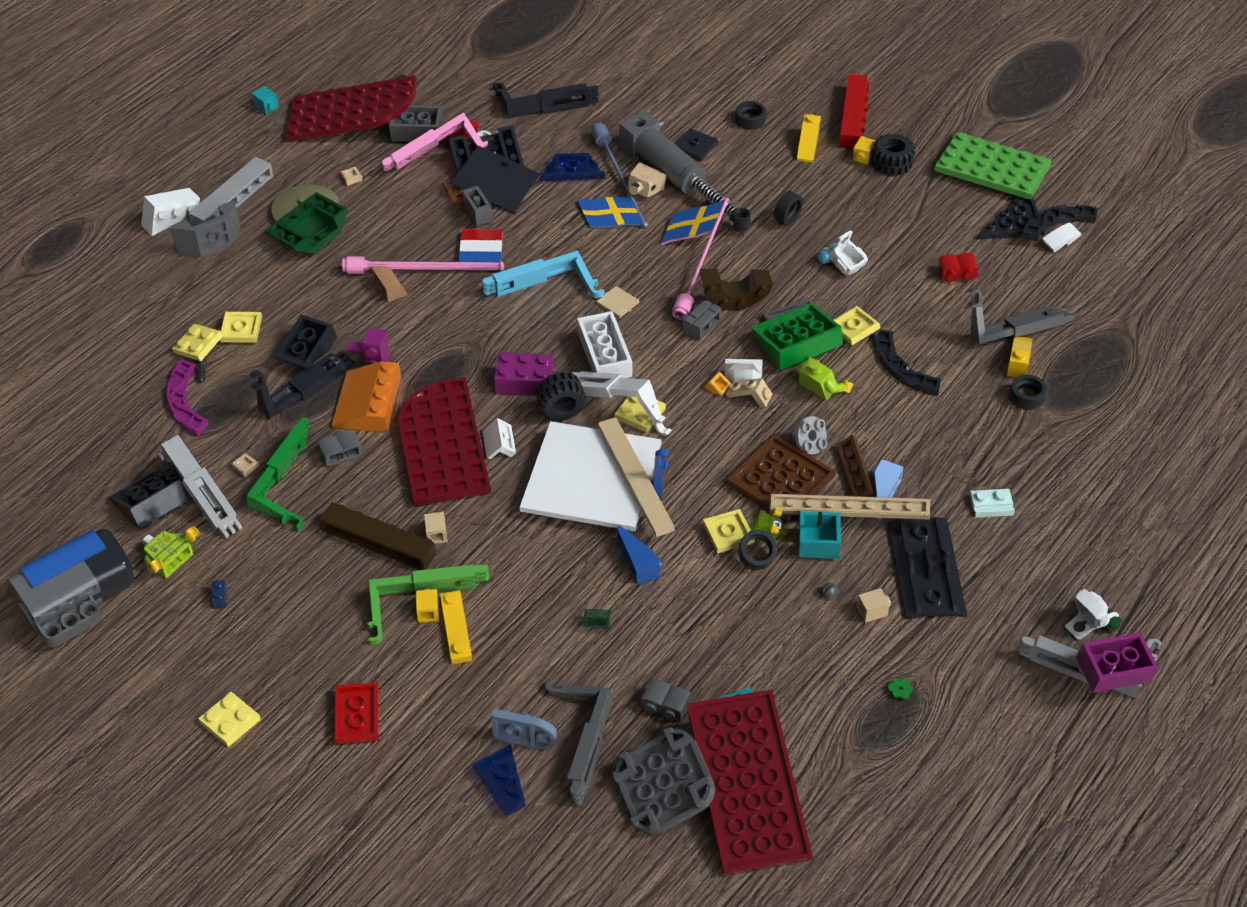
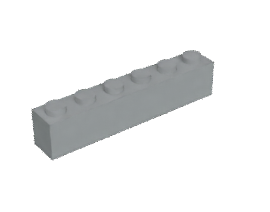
(236, 188)

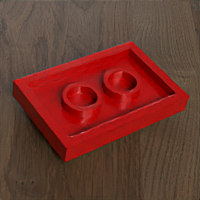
(356, 712)

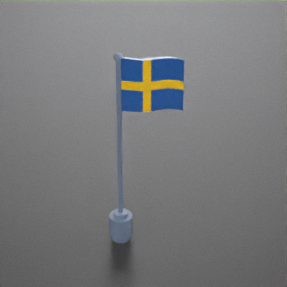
(612, 210)

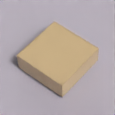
(351, 176)
(245, 465)

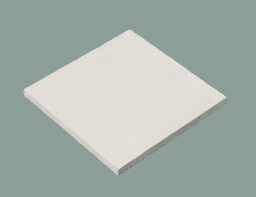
(581, 479)

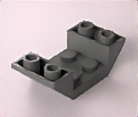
(208, 235)

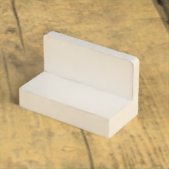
(498, 438)

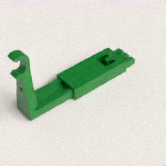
(276, 468)

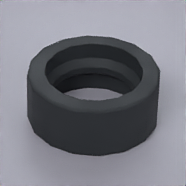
(750, 123)
(788, 207)
(1024, 401)
(765, 537)

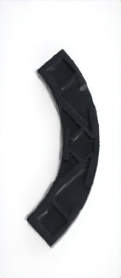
(1057, 214)
(899, 368)

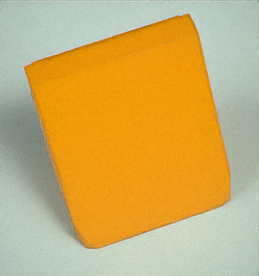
(718, 384)

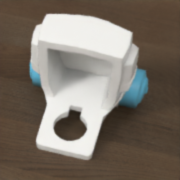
(844, 255)

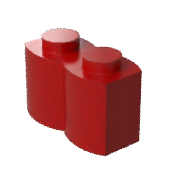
(958, 267)

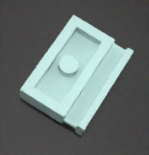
(992, 503)

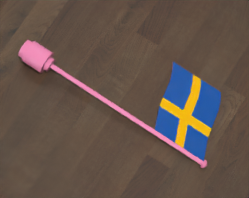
(691, 224)

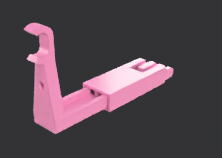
(430, 140)

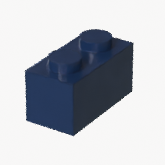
(219, 594)

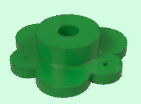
(900, 688)

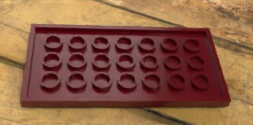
(755, 793)

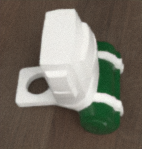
(1094, 612)

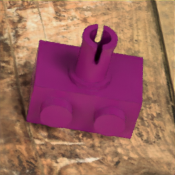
(374, 346)

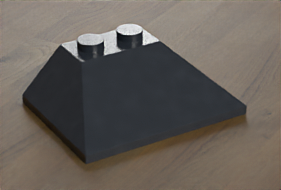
(501, 143)

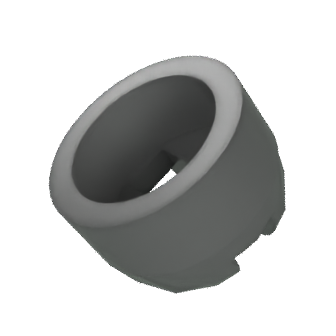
(831, 593)

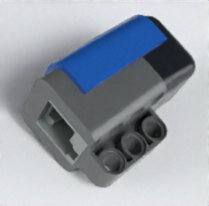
(70, 583)

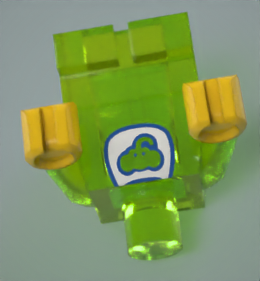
(770, 523)

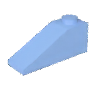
(886, 479)

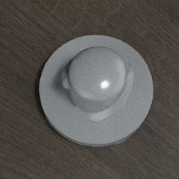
(810, 435)

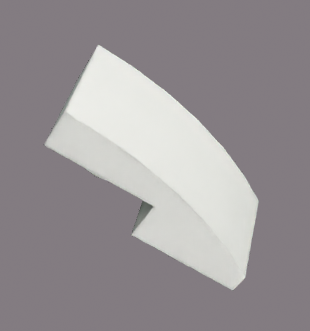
(1063, 235)

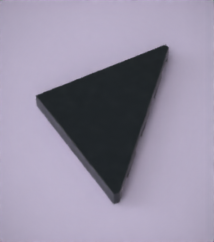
(1011, 220)

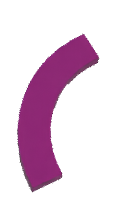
(177, 399)

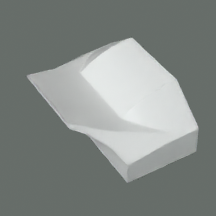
(743, 369)

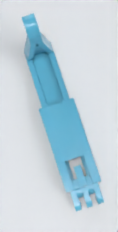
(538, 272)

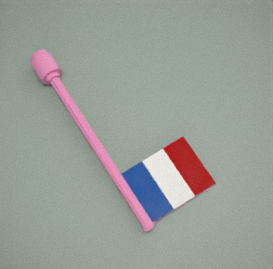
(478, 251)

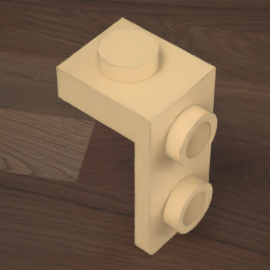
(755, 387)

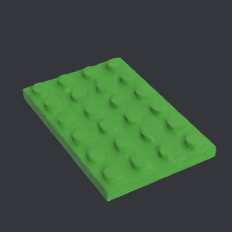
(993, 165)

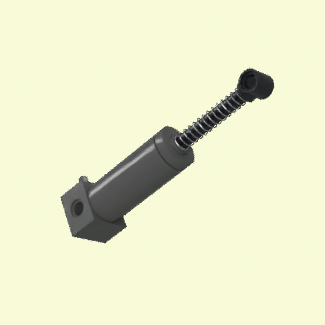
(641, 138)

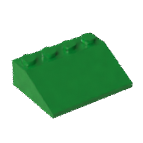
(798, 335)

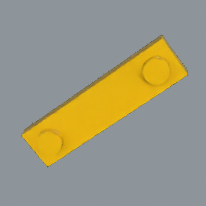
(456, 627)

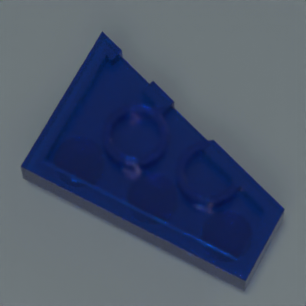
(502, 780)

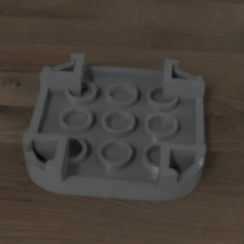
(664, 781)

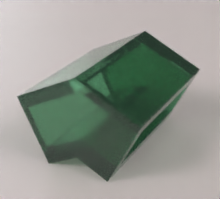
(597, 618)

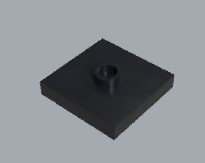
(696, 144)

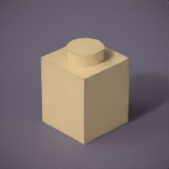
(436, 527)
(873, 605)

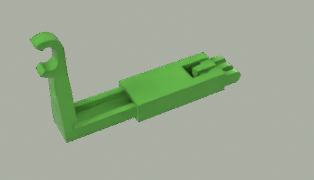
(441, 579)

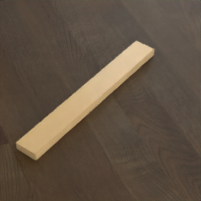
(636, 477)
(852, 506)

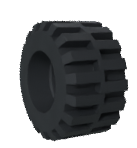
(893, 154)
(560, 396)

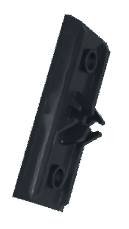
(926, 568)

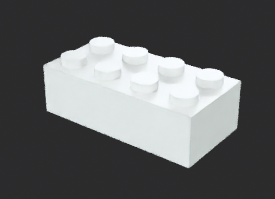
(604, 344)

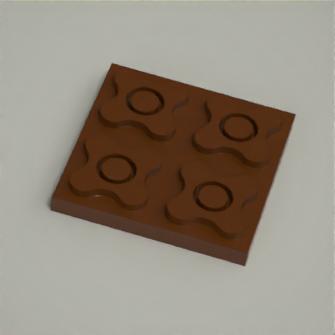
(779, 470)

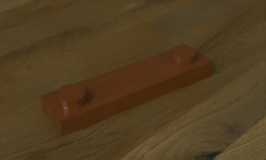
(855, 468)

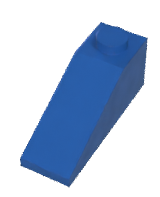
(639, 557)

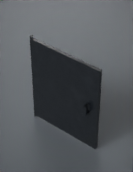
(498, 178)

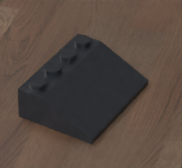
(151, 496)

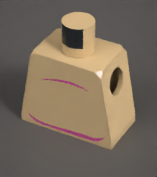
(646, 181)

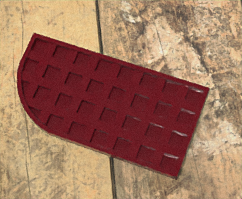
(349, 108)
(442, 444)

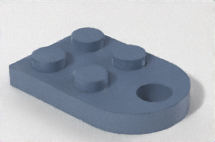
(522, 729)

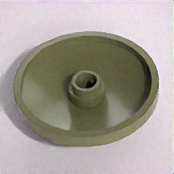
(296, 195)

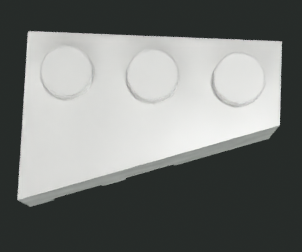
(167, 209)

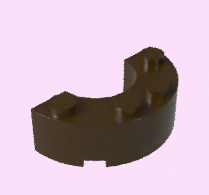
(735, 294)

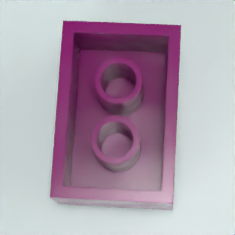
(521, 372)
(1117, 662)

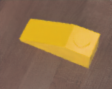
(809, 138)
(1019, 356)

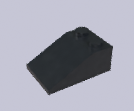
(306, 342)

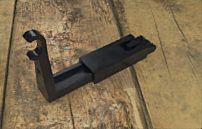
(548, 100)
(301, 385)

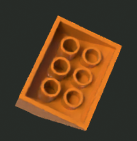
(368, 397)

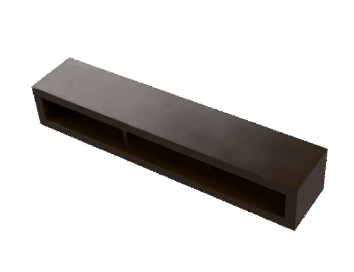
(378, 536)

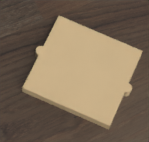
(618, 301)

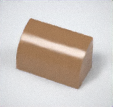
(388, 283)

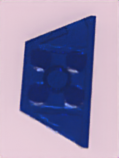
(572, 167)

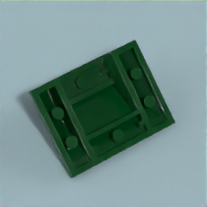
(310, 224)

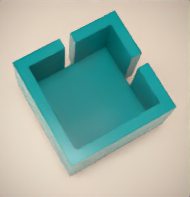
(819, 541)

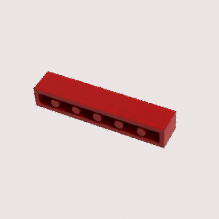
(854, 110)

